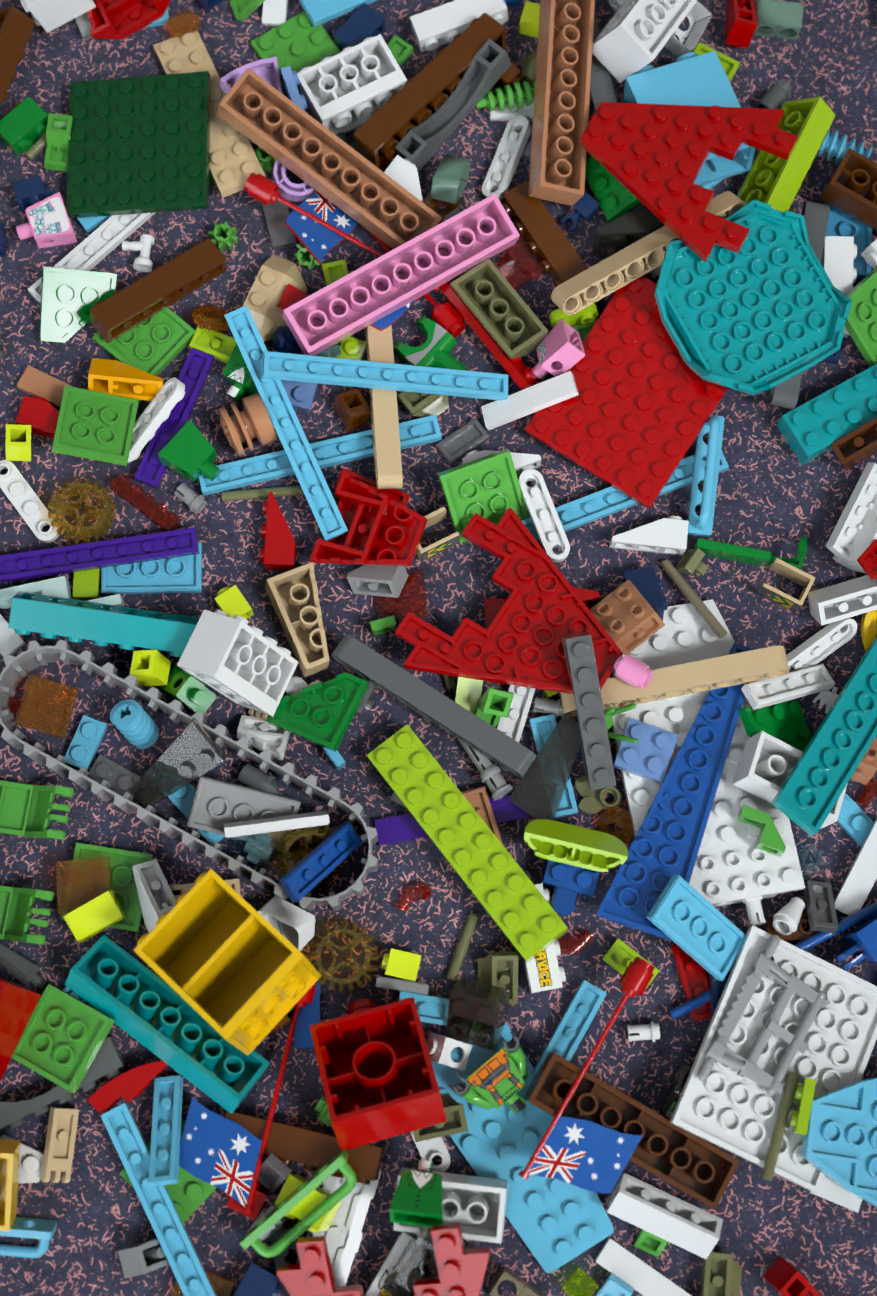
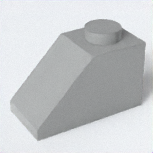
(378, 580)
(142, 1258)

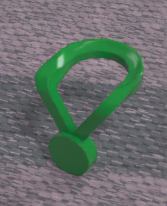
(800, 555)

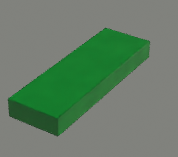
(733, 552)

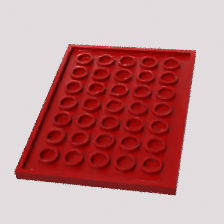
(634, 400)

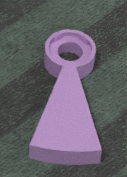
(269, 71)

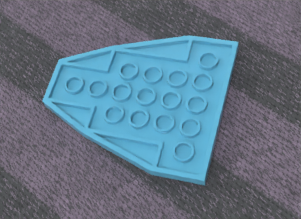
(844, 1137)

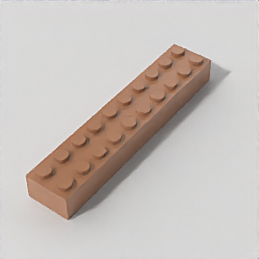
(561, 100)
(325, 161)

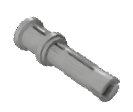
(489, 773)

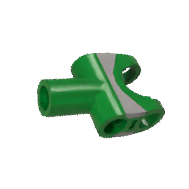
(434, 350)

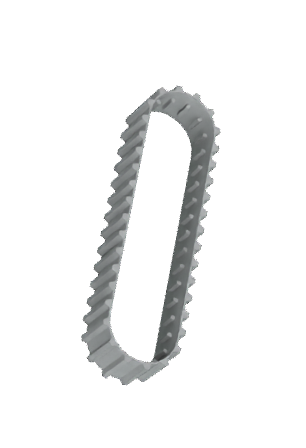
(38, 655)

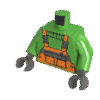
(497, 1079)

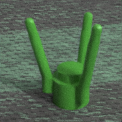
(609, 723)

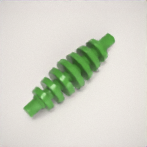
(509, 96)

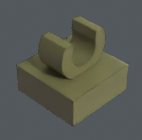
(692, 563)

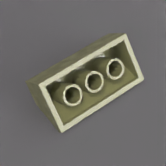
(500, 309)

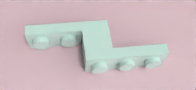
(52, 587)

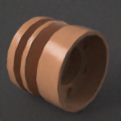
(247, 424)

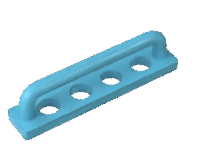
(703, 524)
(29, 1228)

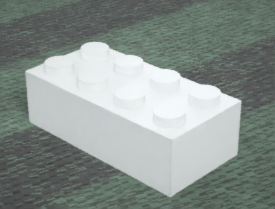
(767, 765)
(473, 1203)

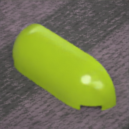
(575, 845)

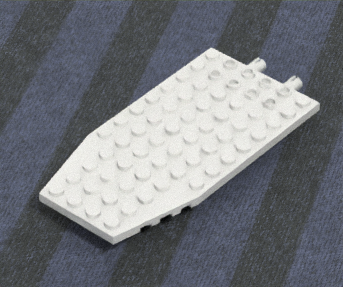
(727, 863)

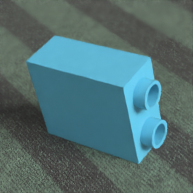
(692, 82)

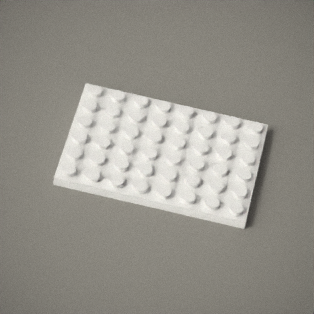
(739, 1111)

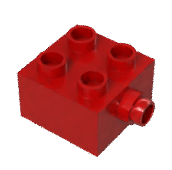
(377, 1072)

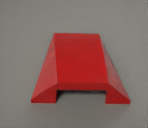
(123, 17)
(377, 529)

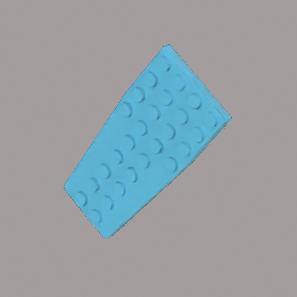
(548, 1214)

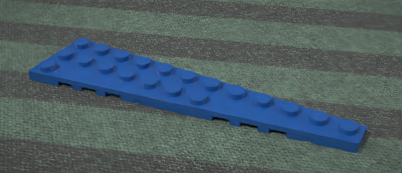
(678, 815)

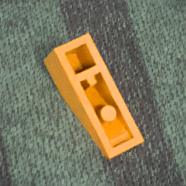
(122, 380)

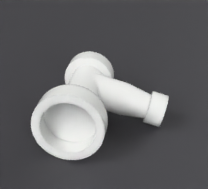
(141, 263)

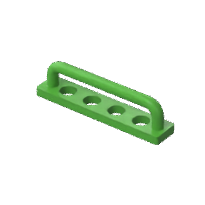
(252, 1238)

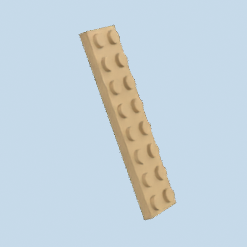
(230, 151)

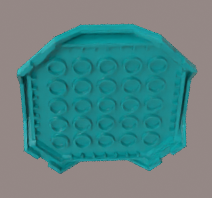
(754, 312)

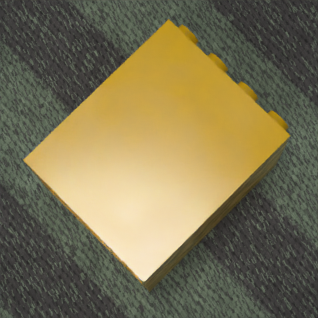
(227, 962)

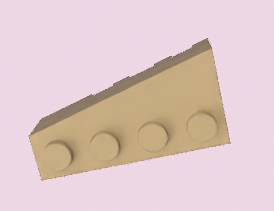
(300, 616)

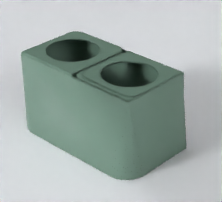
(782, 13)
(447, 179)

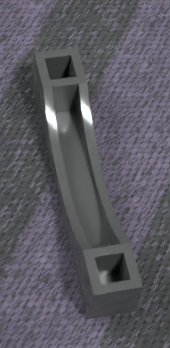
(480, 77)
(589, 708)
(106, 1063)

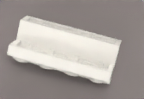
(857, 523)

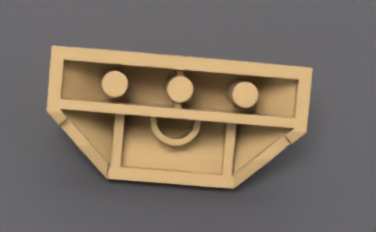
(267, 292)

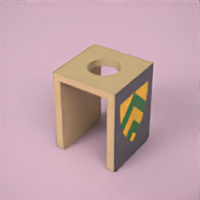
(441, 545)
(793, 574)

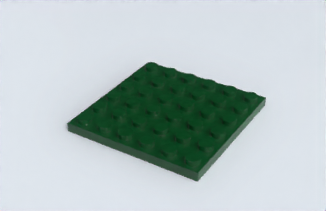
(139, 145)

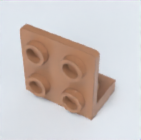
(627, 617)

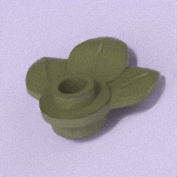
(593, 800)

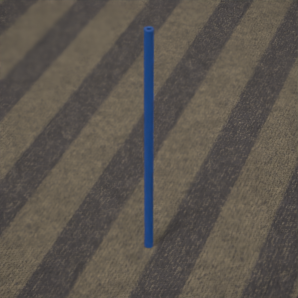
(805, 944)

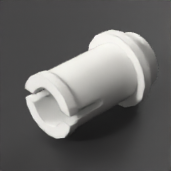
(643, 1032)

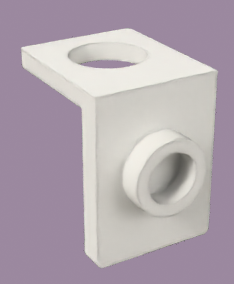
(441, 1047)

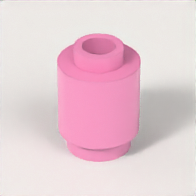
(633, 671)

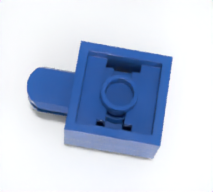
(568, 884)
(862, 942)

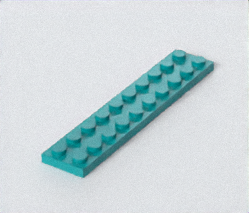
(833, 750)

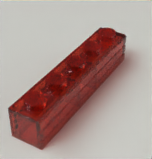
(145, 503)

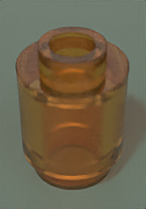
(182, 23)

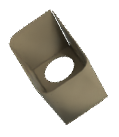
(507, 1274)

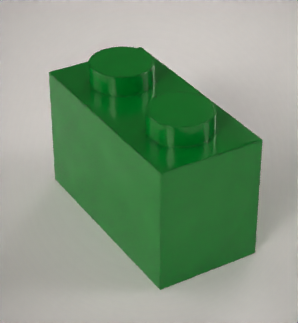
(23, 126)

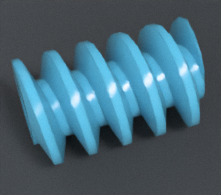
(839, 147)
(134, 724)

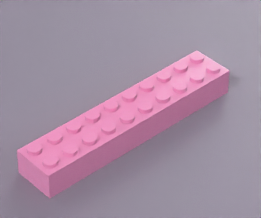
(400, 276)

